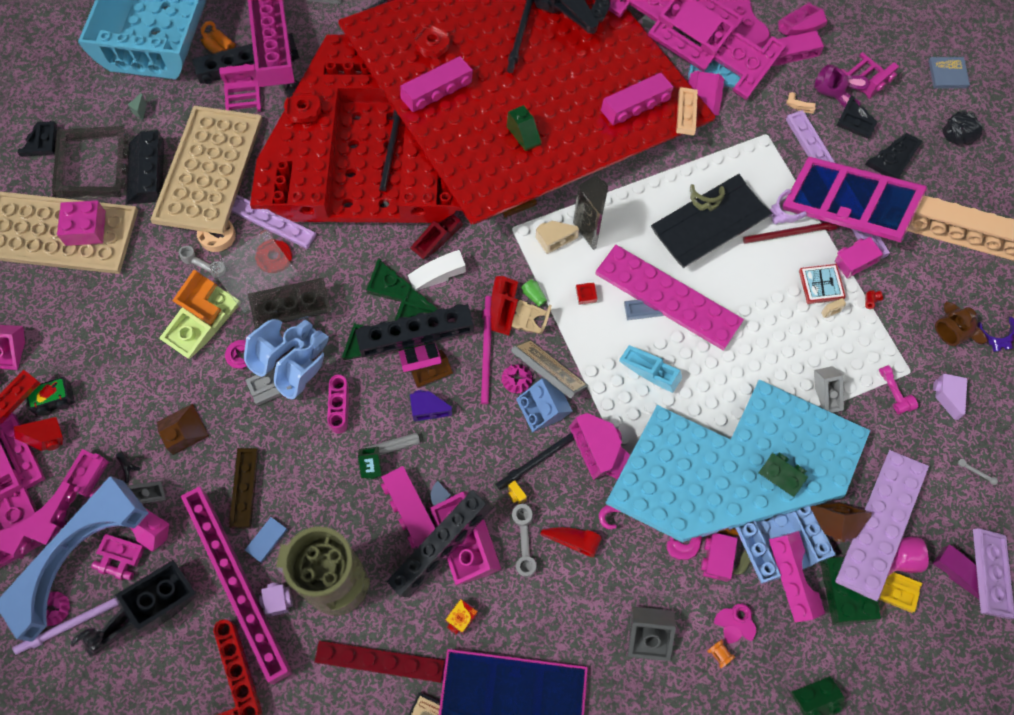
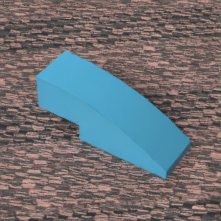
(651, 368)

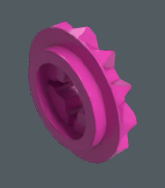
(231, 354)
(522, 384)
(62, 603)

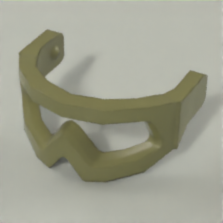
(693, 195)

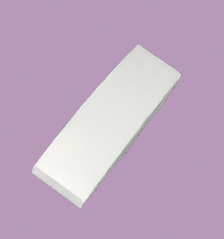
(437, 271)

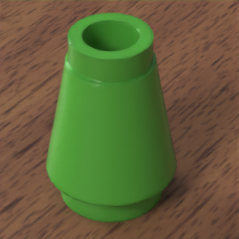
(534, 292)

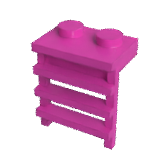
(238, 80)
(877, 82)
(86, 472)

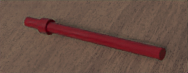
(790, 232)

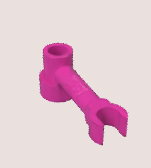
(903, 404)

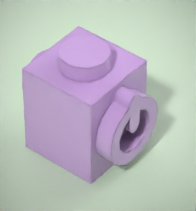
(276, 599)

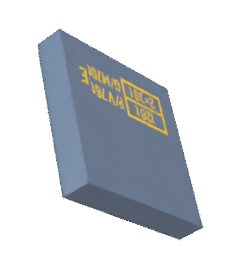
(948, 72)

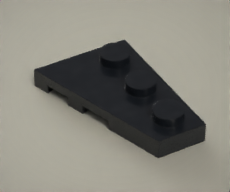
(896, 157)

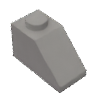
(829, 388)

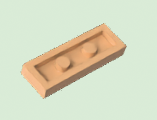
(686, 111)

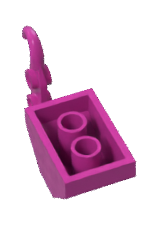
(601, 451)

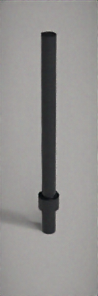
(514, 55)
(390, 151)
(514, 475)

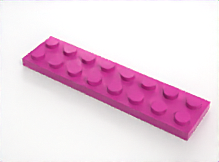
(670, 297)

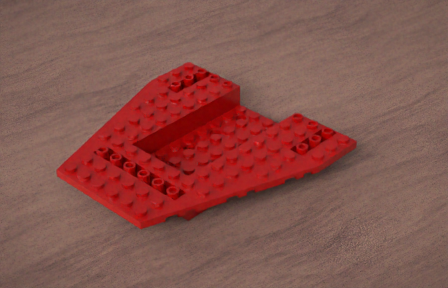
(308, 163)

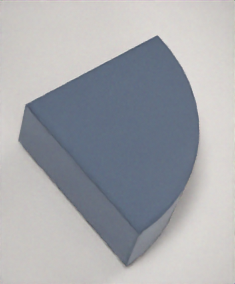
(439, 494)

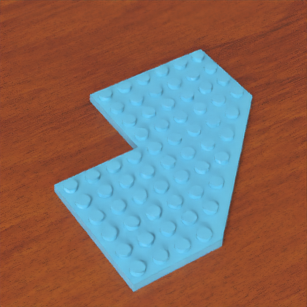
(702, 482)

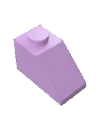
(952, 394)

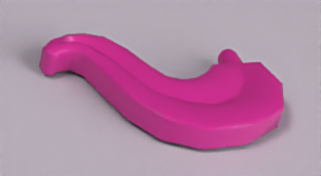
(683, 551)

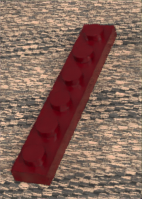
(379, 661)

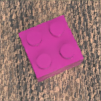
(81, 223)

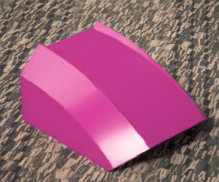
(803, 20)
(709, 88)

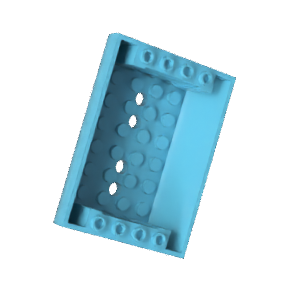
(122, 38)

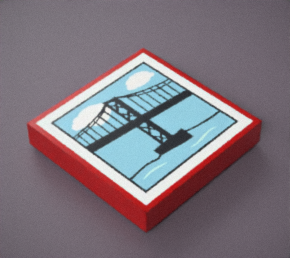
(821, 283)

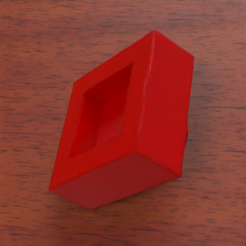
(586, 293)

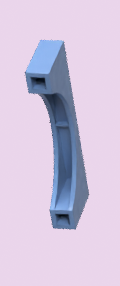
(26, 600)

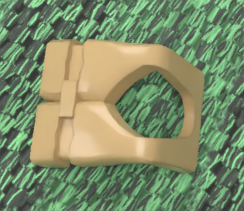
(525, 317)

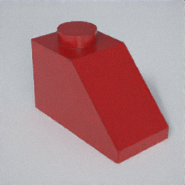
(40, 434)

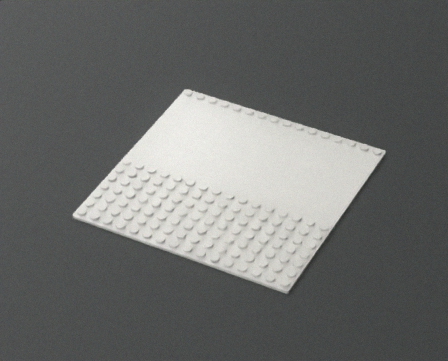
(758, 281)

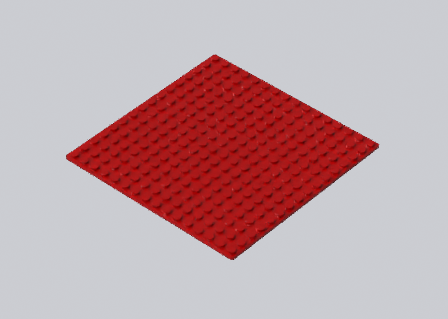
(557, 78)

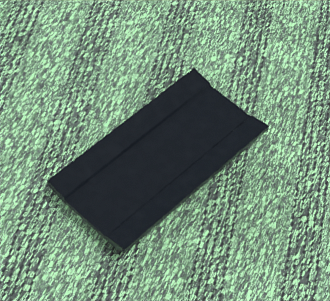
(695, 233)

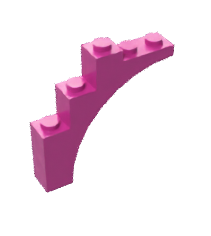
(40, 526)

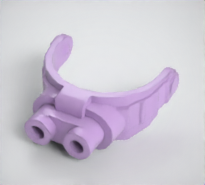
(781, 217)

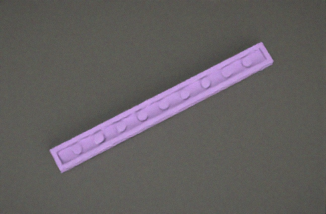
(815, 148)

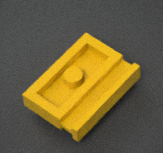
(901, 592)

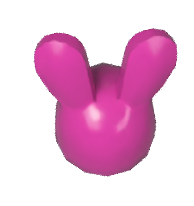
(910, 556)

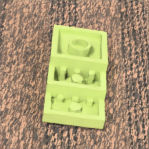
(189, 333)

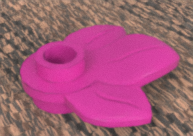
(734, 626)

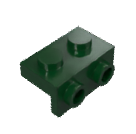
(783, 474)
(819, 698)

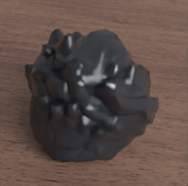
(962, 128)

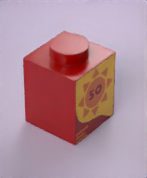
(461, 617)

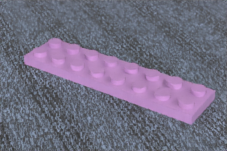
(877, 543)

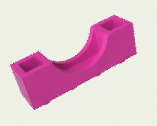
(150, 531)
(788, 554)

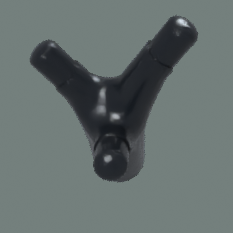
(126, 465)

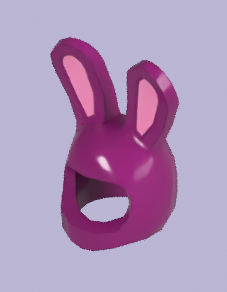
(833, 83)

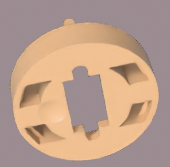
(216, 244)

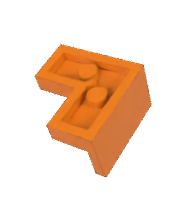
(194, 297)

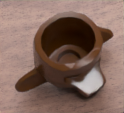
(959, 326)

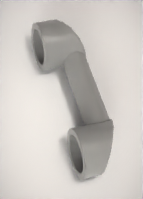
(188, 256)

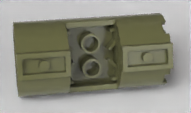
(324, 570)

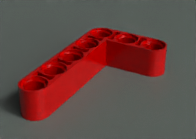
(230, 664)

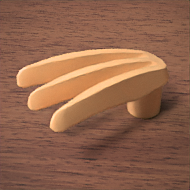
(799, 105)

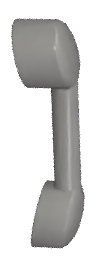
(525, 565)

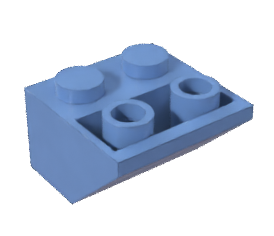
(543, 405)

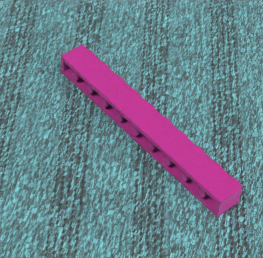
(237, 586)

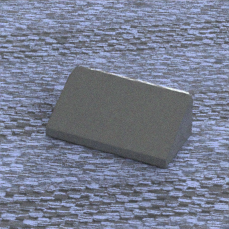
(148, 492)

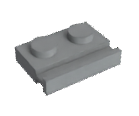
(263, 388)

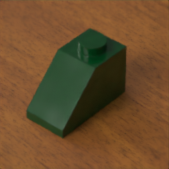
(523, 128)

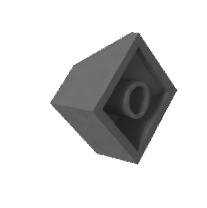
(651, 633)

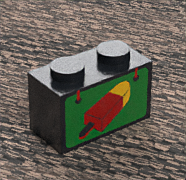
(51, 396)

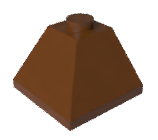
(181, 429)
(840, 520)

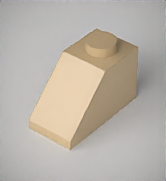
(555, 235)

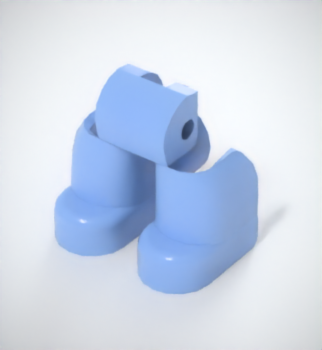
(267, 345)

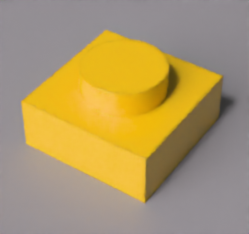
(516, 494)

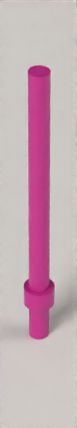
(486, 351)

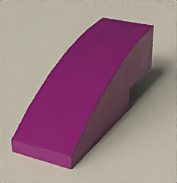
(959, 569)

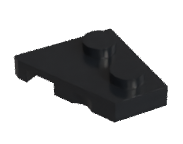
(856, 119)
(40, 140)

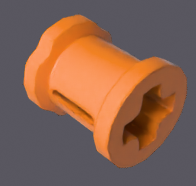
(721, 654)

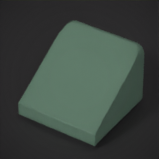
(138, 106)

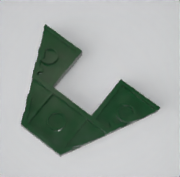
(389, 285)

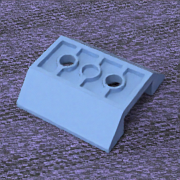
(756, 538)

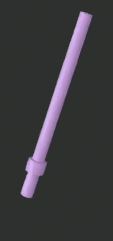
(65, 626)

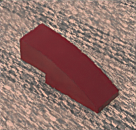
(436, 236)

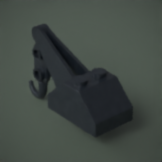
(578, 11)
(144, 604)

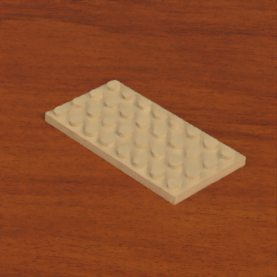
(207, 170)
(31, 236)

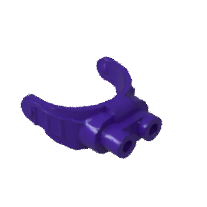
(998, 343)

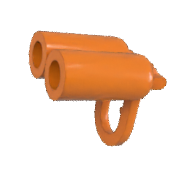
(215, 40)

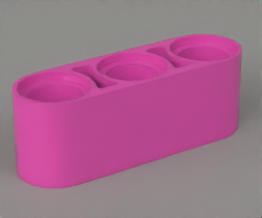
(334, 396)

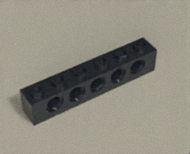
(208, 66)
(410, 338)
(440, 544)

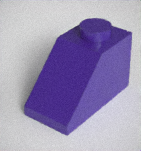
(428, 406)

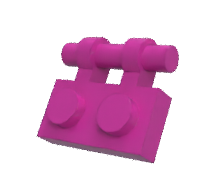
(119, 550)

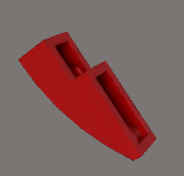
(503, 304)

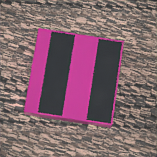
(419, 357)

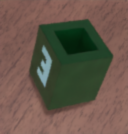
(370, 463)

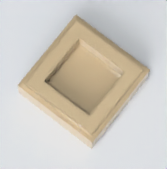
(833, 308)

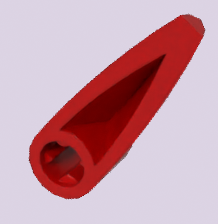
(578, 540)

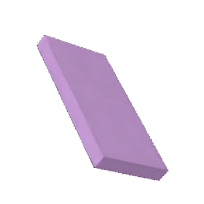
(993, 574)

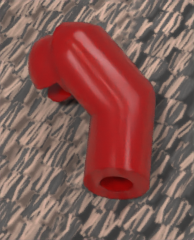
(872, 297)

